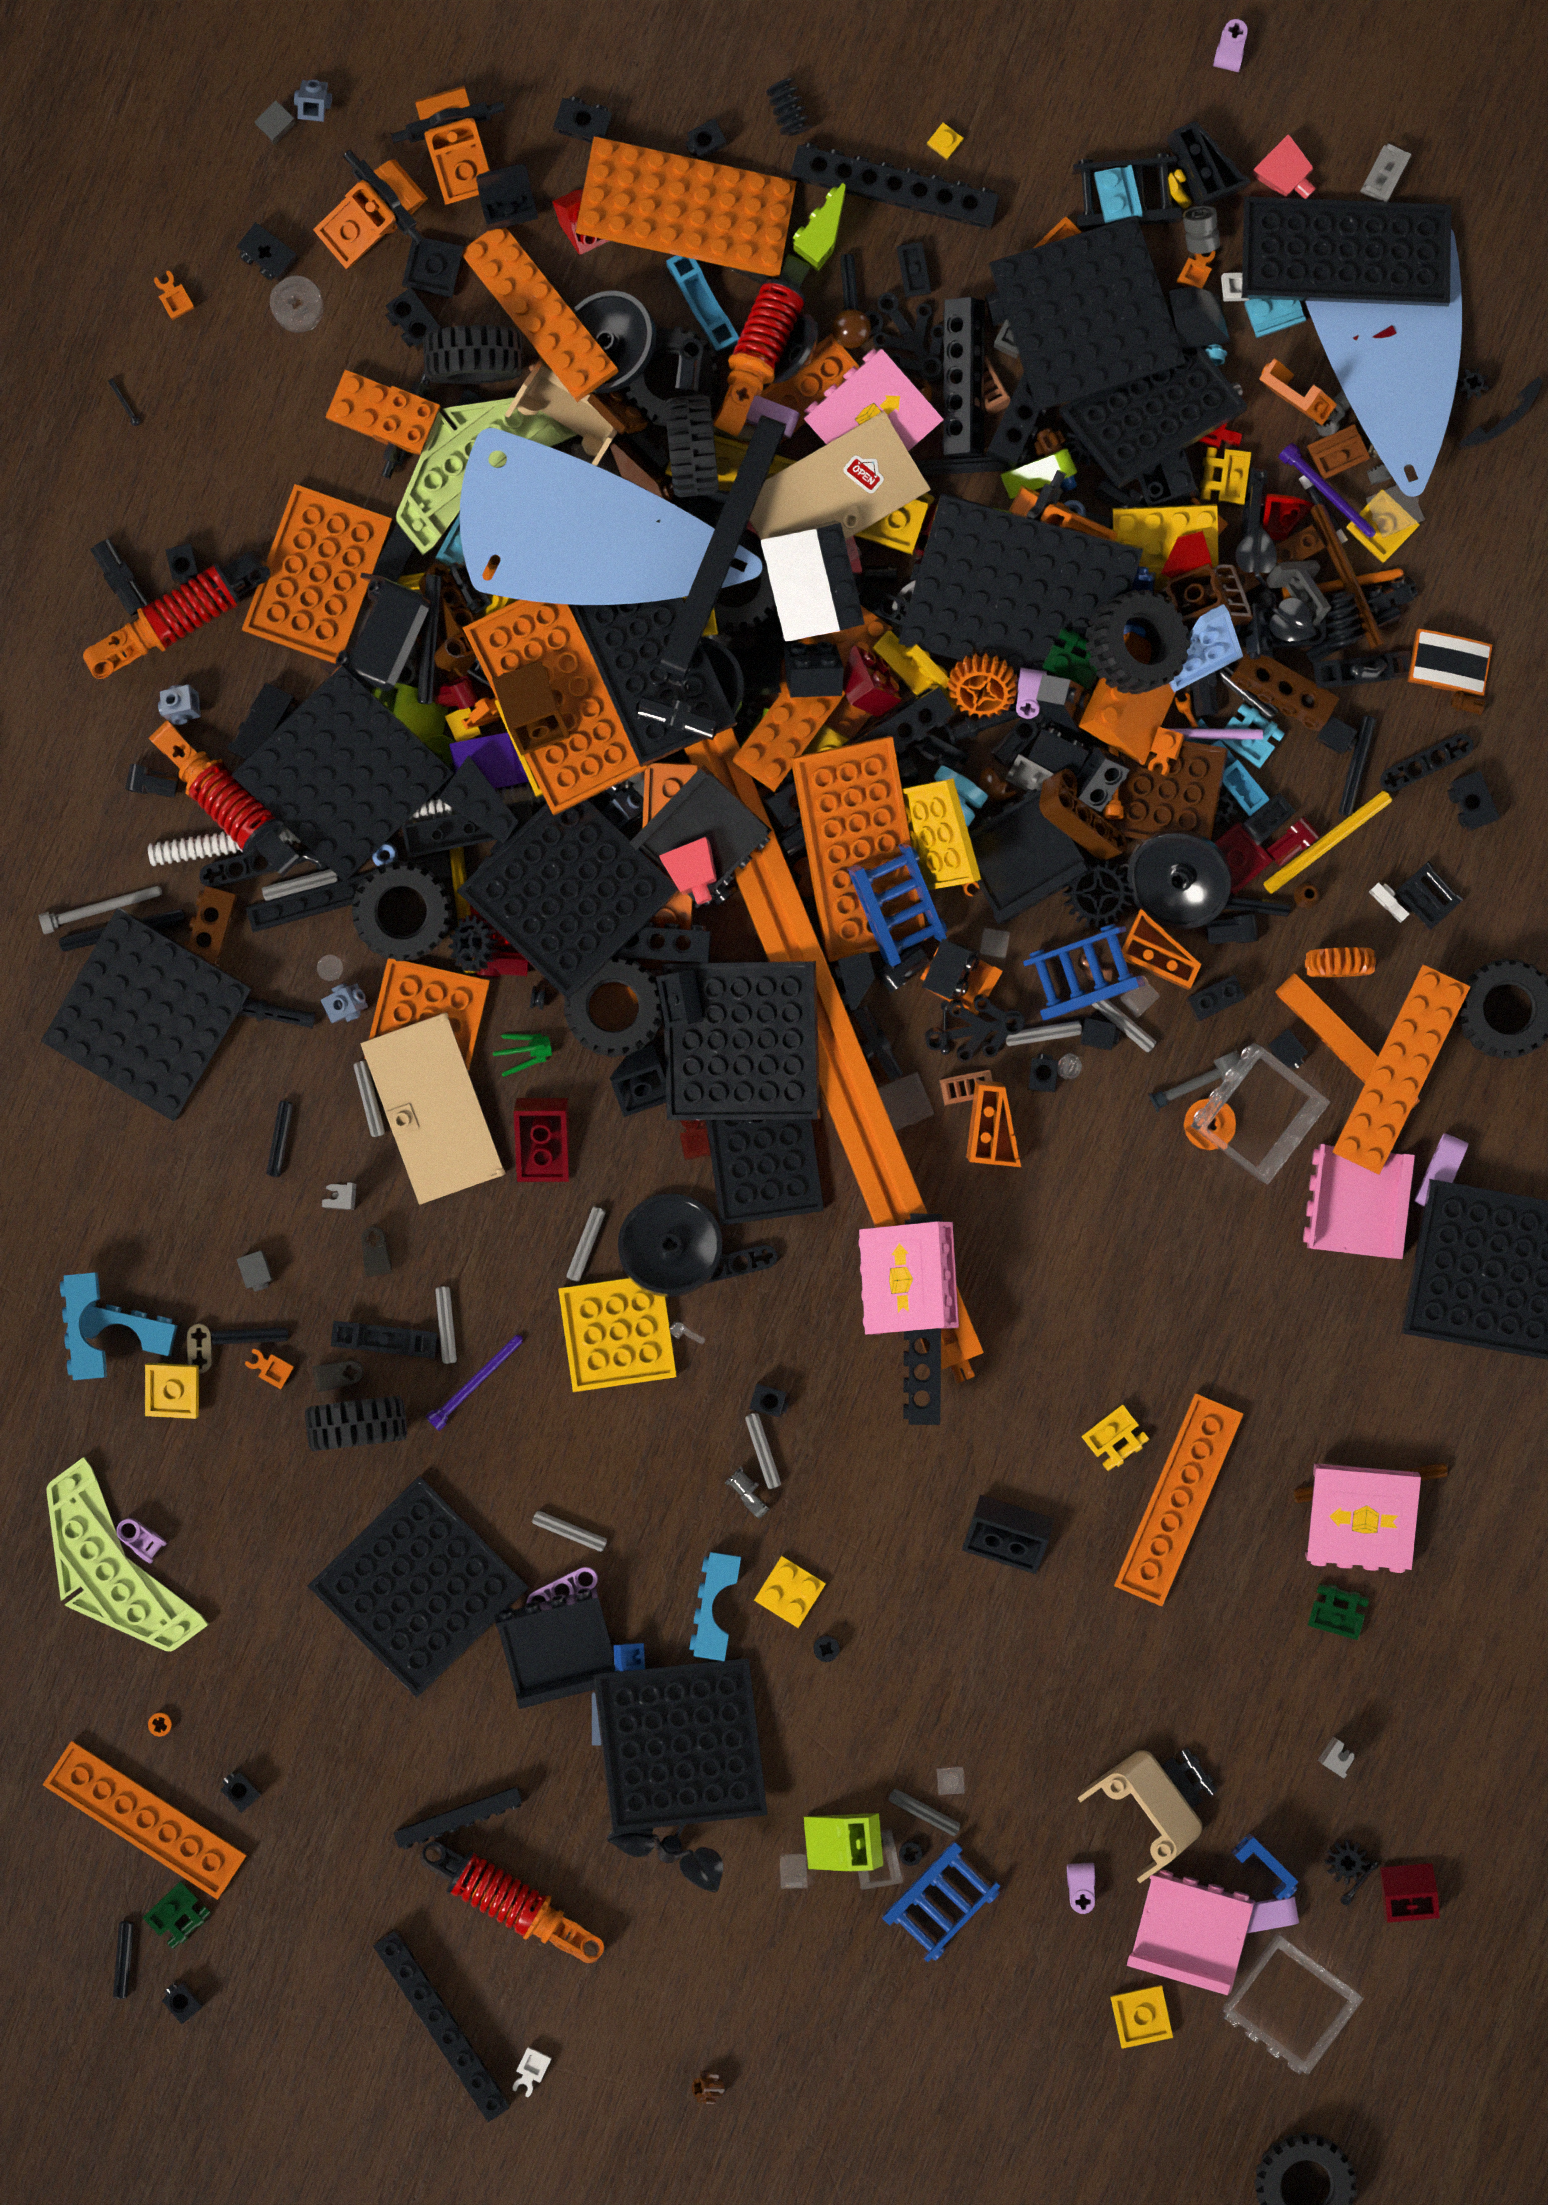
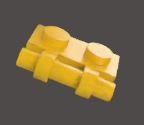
(1233, 478)
(1110, 1431)

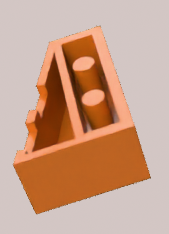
(1158, 953)

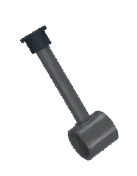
(1222, 1066)

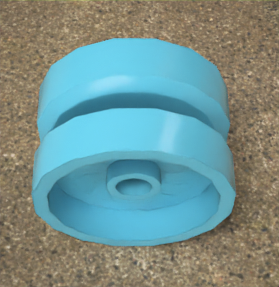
(966, 790)

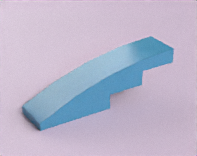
(1236, 778)

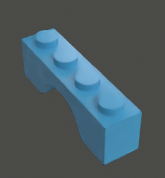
(703, 303)
(80, 1293)
(155, 1335)
(710, 1638)

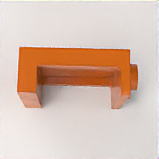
(1314, 404)
(980, 981)

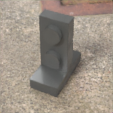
(1299, 582)

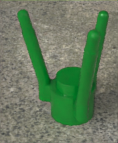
(538, 1047)

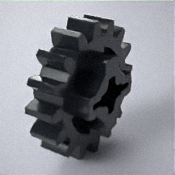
(473, 943)

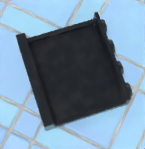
(705, 810)
(1023, 858)
(555, 1646)

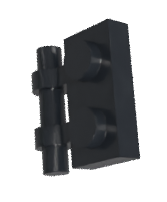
(1184, 1786)

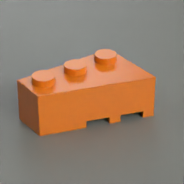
(991, 1127)

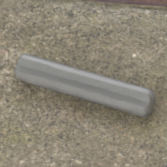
(299, 884)
(1125, 1024)
(1045, 1033)
(369, 1098)
(586, 1243)
(446, 1325)
(763, 1451)
(569, 1531)

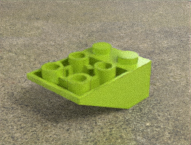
(818, 239)
(420, 718)
(843, 1842)

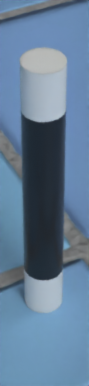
(1317, 499)

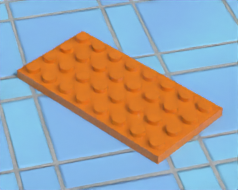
(686, 207)
(598, 746)
(852, 817)

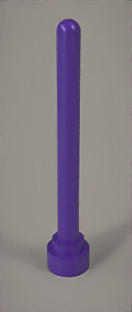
(1292, 456)
(439, 1416)

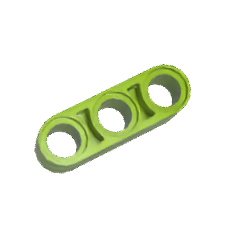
(1038, 472)

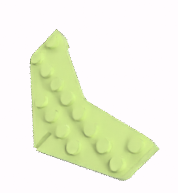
(437, 481)
(113, 1585)

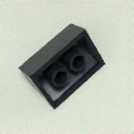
(1008, 1534)

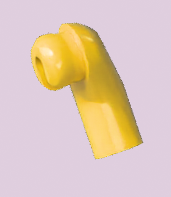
(1177, 192)

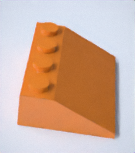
(1128, 719)

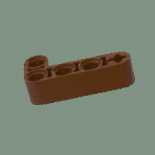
(452, 618)
(1076, 819)

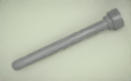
(51, 921)

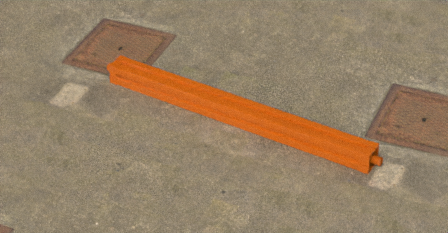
(843, 1070)

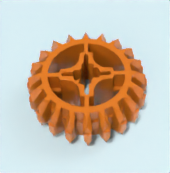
(983, 685)
(1340, 962)

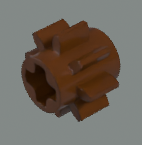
(1048, 442)
(708, 2088)

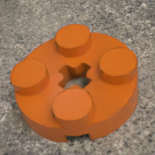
(1224, 1122)

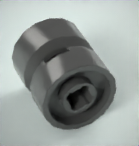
(1201, 229)

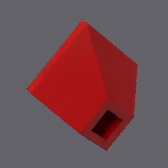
(567, 211)

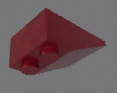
(542, 1139)

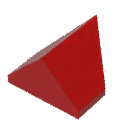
(1283, 514)
(1187, 554)

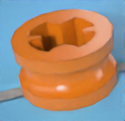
(151, 1726)

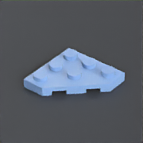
(1211, 647)

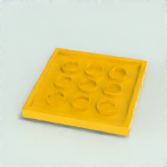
(1158, 529)
(940, 834)
(615, 1335)

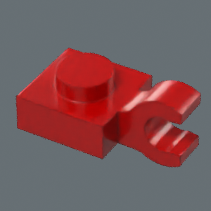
(1221, 434)

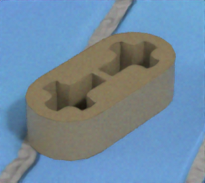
(192, 1347)

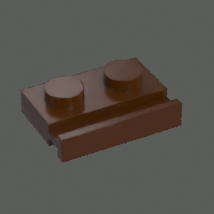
(618, 412)

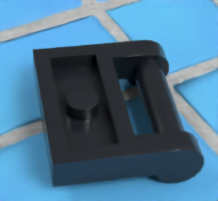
(1423, 902)

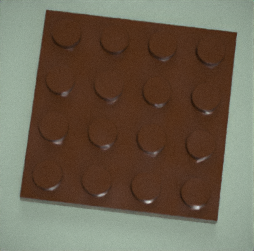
(1176, 801)

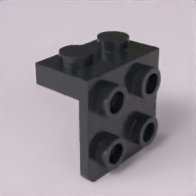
(506, 197)

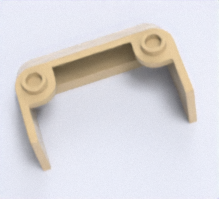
(547, 394)
(1159, 1799)

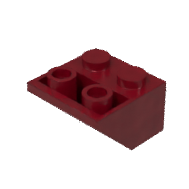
(869, 682)
(1409, 1893)

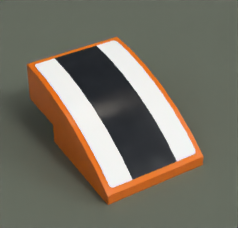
(1449, 662)

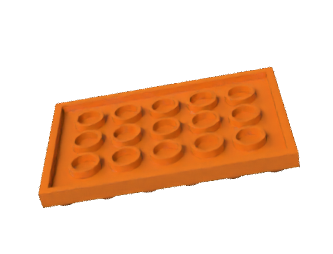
(316, 574)

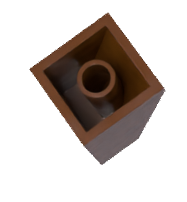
(530, 708)

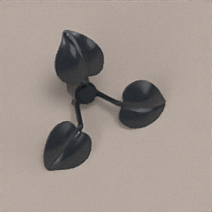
(1292, 615)
(700, 1867)

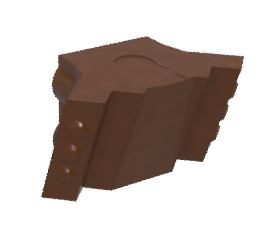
(1206, 589)

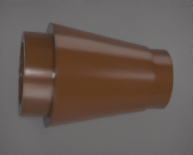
(1300, 898)

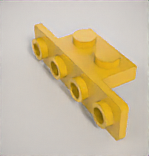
(912, 665)

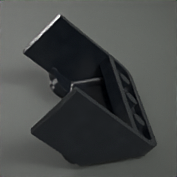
(386, 634)

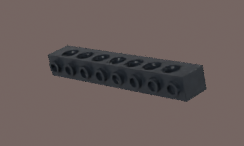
(879, 191)
(938, 714)
(931, 1411)
(442, 2025)

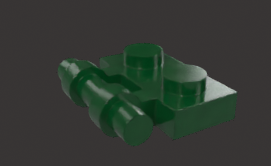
(1068, 663)
(1336, 1619)
(170, 1909)

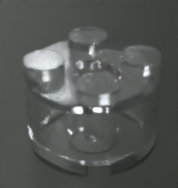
(287, 293)

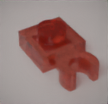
(694, 1141)

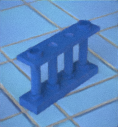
(872, 902)
(1102, 989)
(934, 1876)

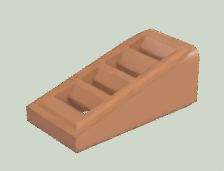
(999, 403)
(944, 1084)

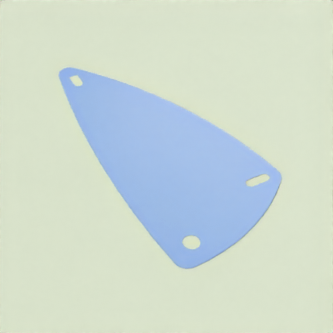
(1400, 382)
(575, 530)

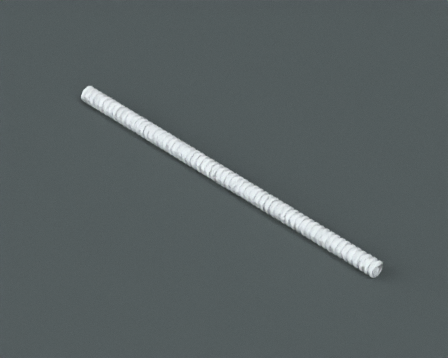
(224, 844)

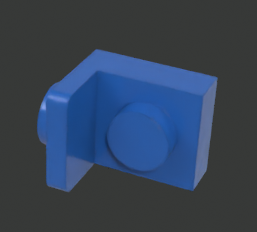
(629, 1657)

